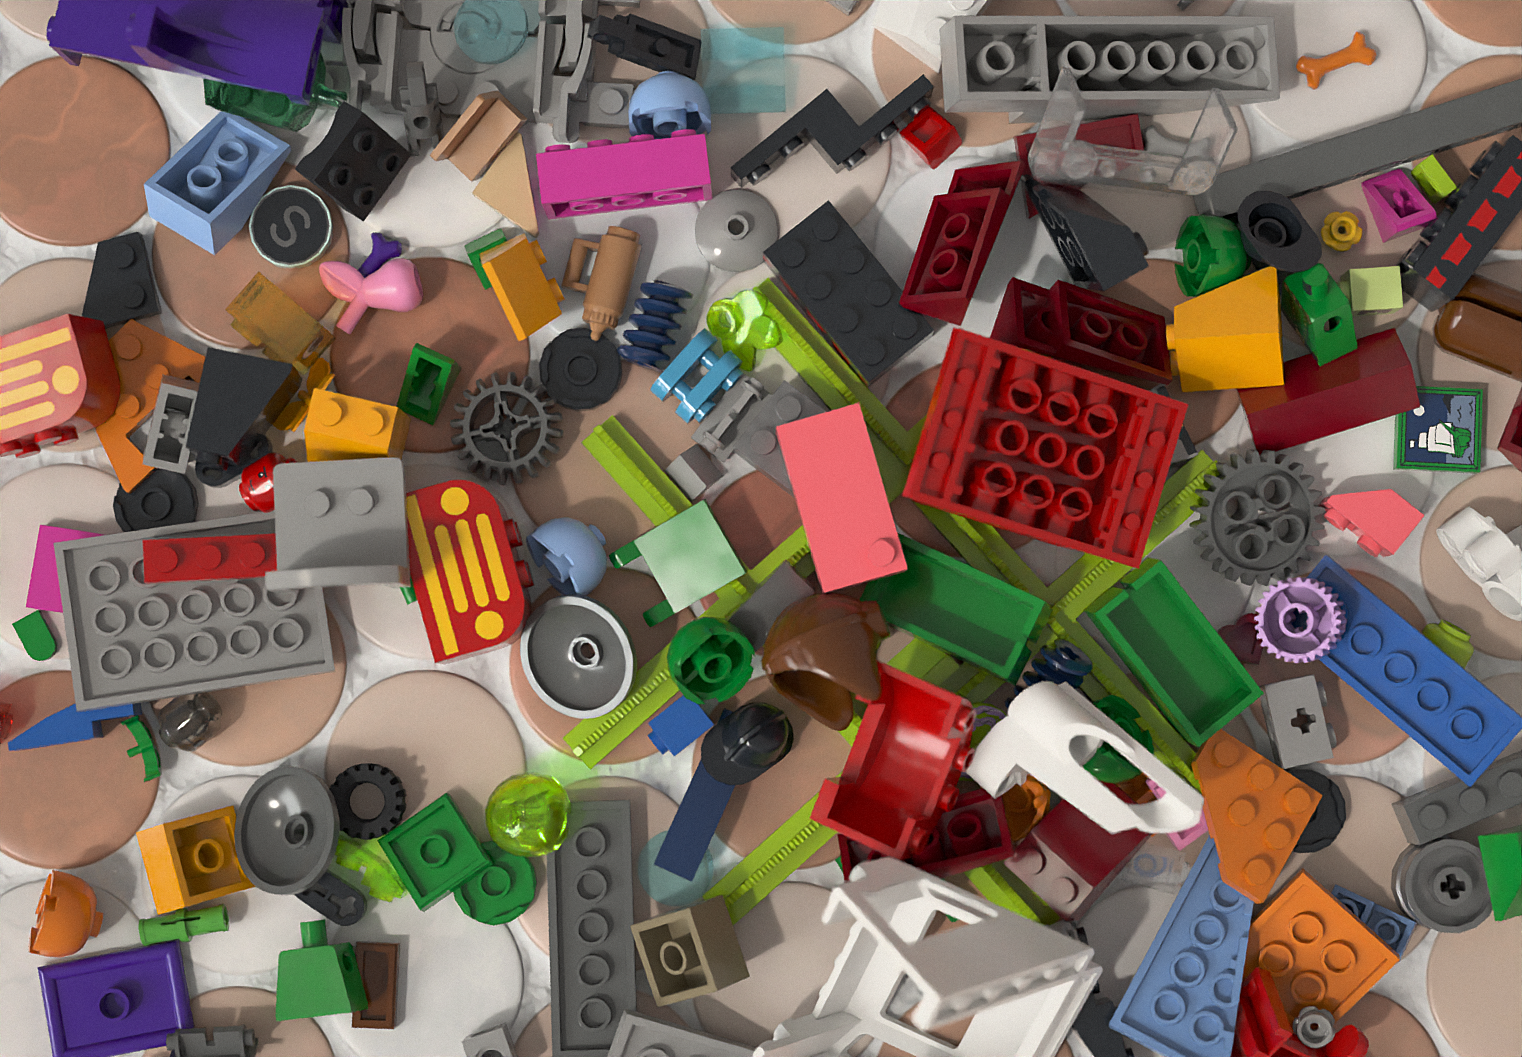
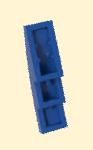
(70, 726)

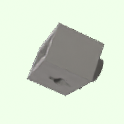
(171, 425)
(1280, 705)

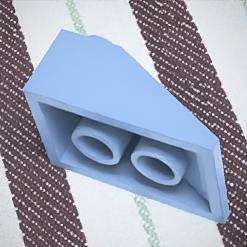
(215, 181)

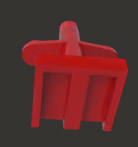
(1266, 1032)

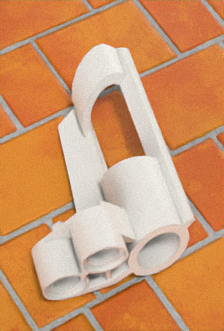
(1487, 558)
(1055, 733)

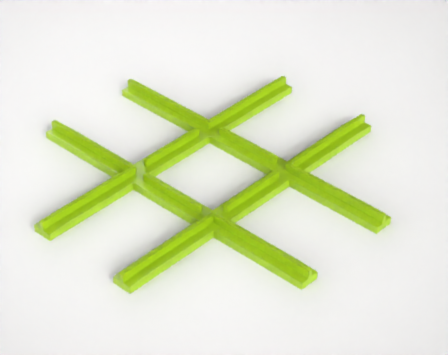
(974, 541)

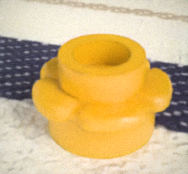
(1339, 241)

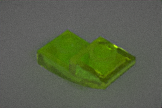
(379, 875)

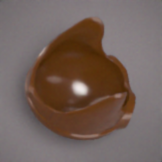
(823, 652)

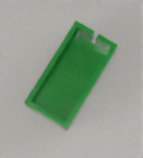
(961, 611)
(1173, 651)

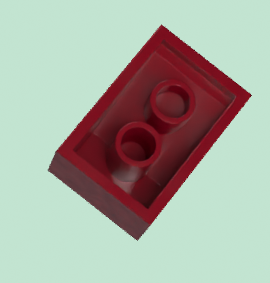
(1073, 857)

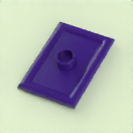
(116, 1001)

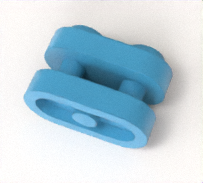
(722, 373)

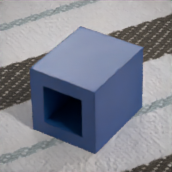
(679, 726)

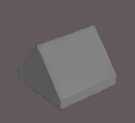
(693, 472)

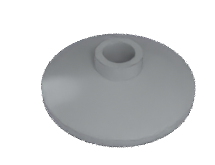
(732, 251)

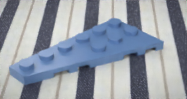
(1193, 972)

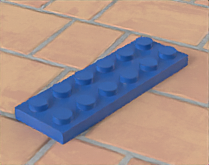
(1414, 680)

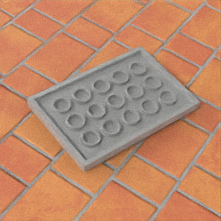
(181, 637)

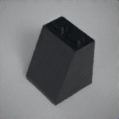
(237, 406)

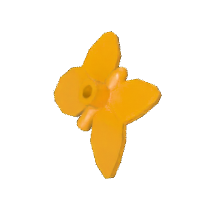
(295, 412)

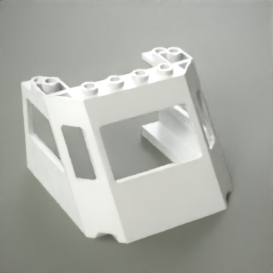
(1001, 967)

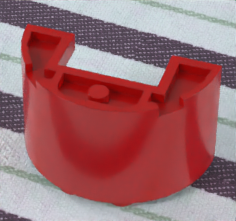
(900, 766)

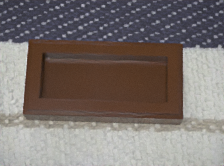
(379, 974)

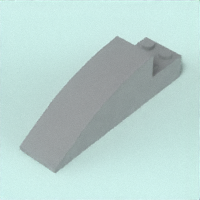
(1116, 60)

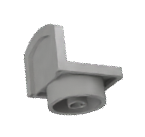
(340, 524)

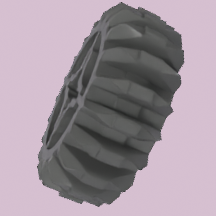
(487, 431)

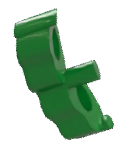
(145, 746)

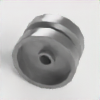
(1418, 879)

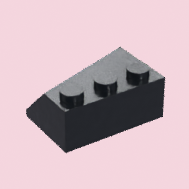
(1087, 237)

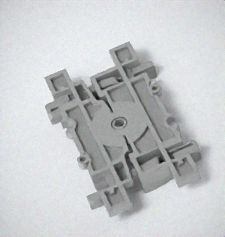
(523, 80)

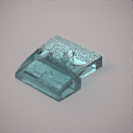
(744, 69)

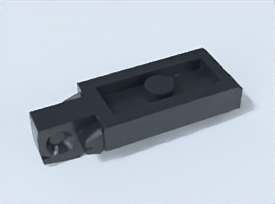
(647, 43)

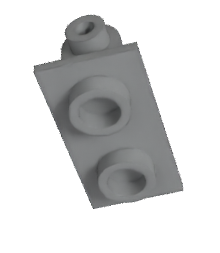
(731, 417)

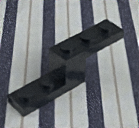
(832, 132)

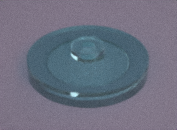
(491, 29)
(666, 886)

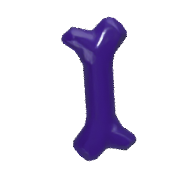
(381, 252)

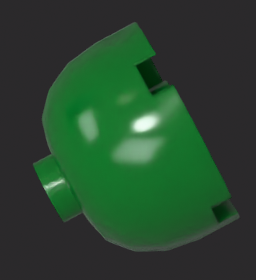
(1210, 254)
(710, 659)
(1108, 763)

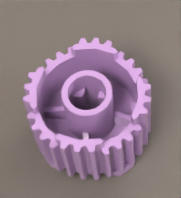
(1276, 616)

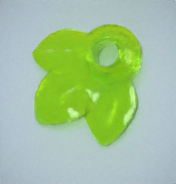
(749, 326)

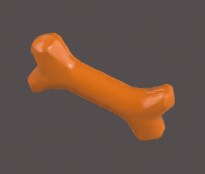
(1317, 68)

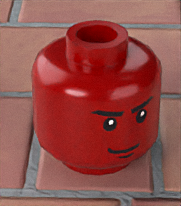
(258, 483)

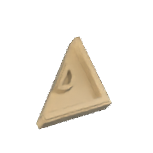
(508, 187)

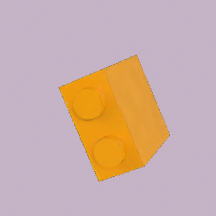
(1229, 336)
(353, 428)

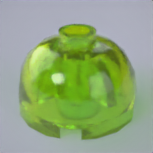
(528, 814)

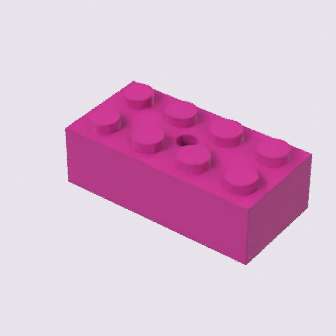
(624, 175)

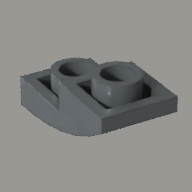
(769, 599)

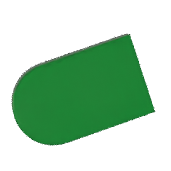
(36, 636)

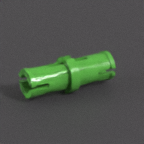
(183, 925)

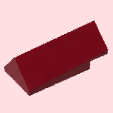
(959, 240)
(1084, 329)
(1332, 397)
(962, 840)

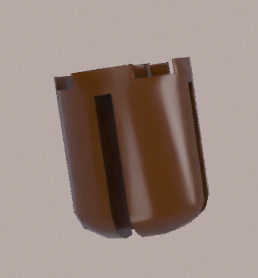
(1483, 326)

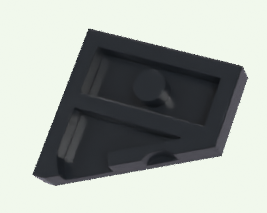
(121, 282)

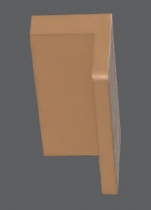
(480, 134)

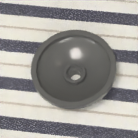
(564, 668)
(286, 830)

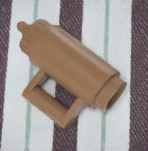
(609, 278)

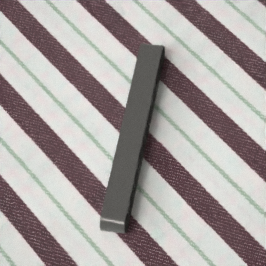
(1368, 149)

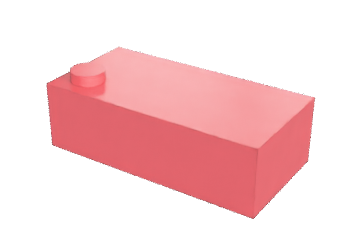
(841, 498)

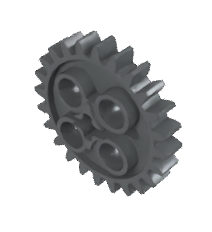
(1247, 483)

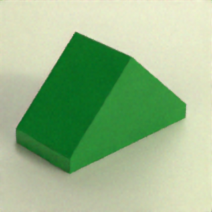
(427, 383)

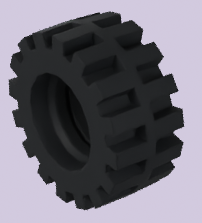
(393, 800)

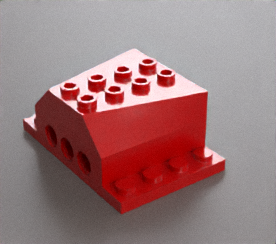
(1044, 449)

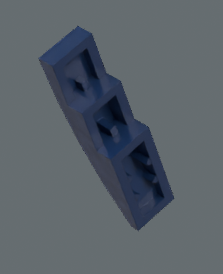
(694, 822)

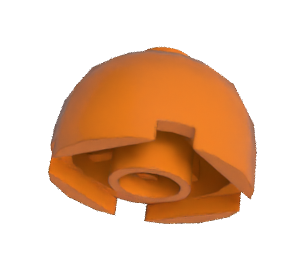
(64, 916)

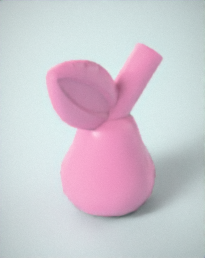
(391, 287)

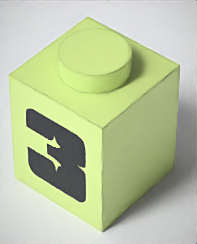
(1373, 290)

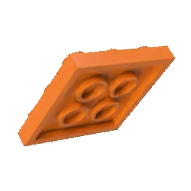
(1315, 949)

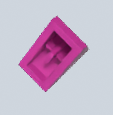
(1396, 205)

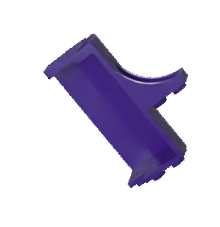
(227, 41)

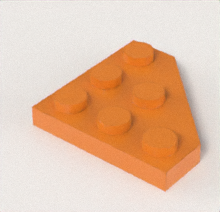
(1250, 812)

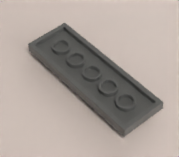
(591, 928)

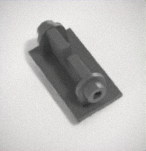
(227, 1042)

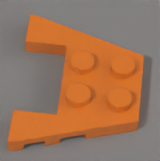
(140, 361)

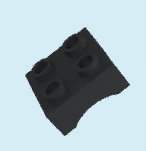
(354, 161)

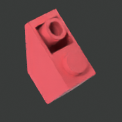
(1376, 517)

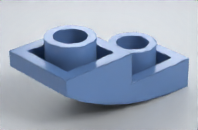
(1388, 925)

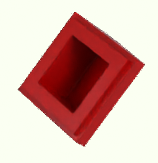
(931, 137)

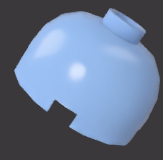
(668, 105)
(570, 554)

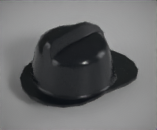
(1277, 232)
(746, 743)

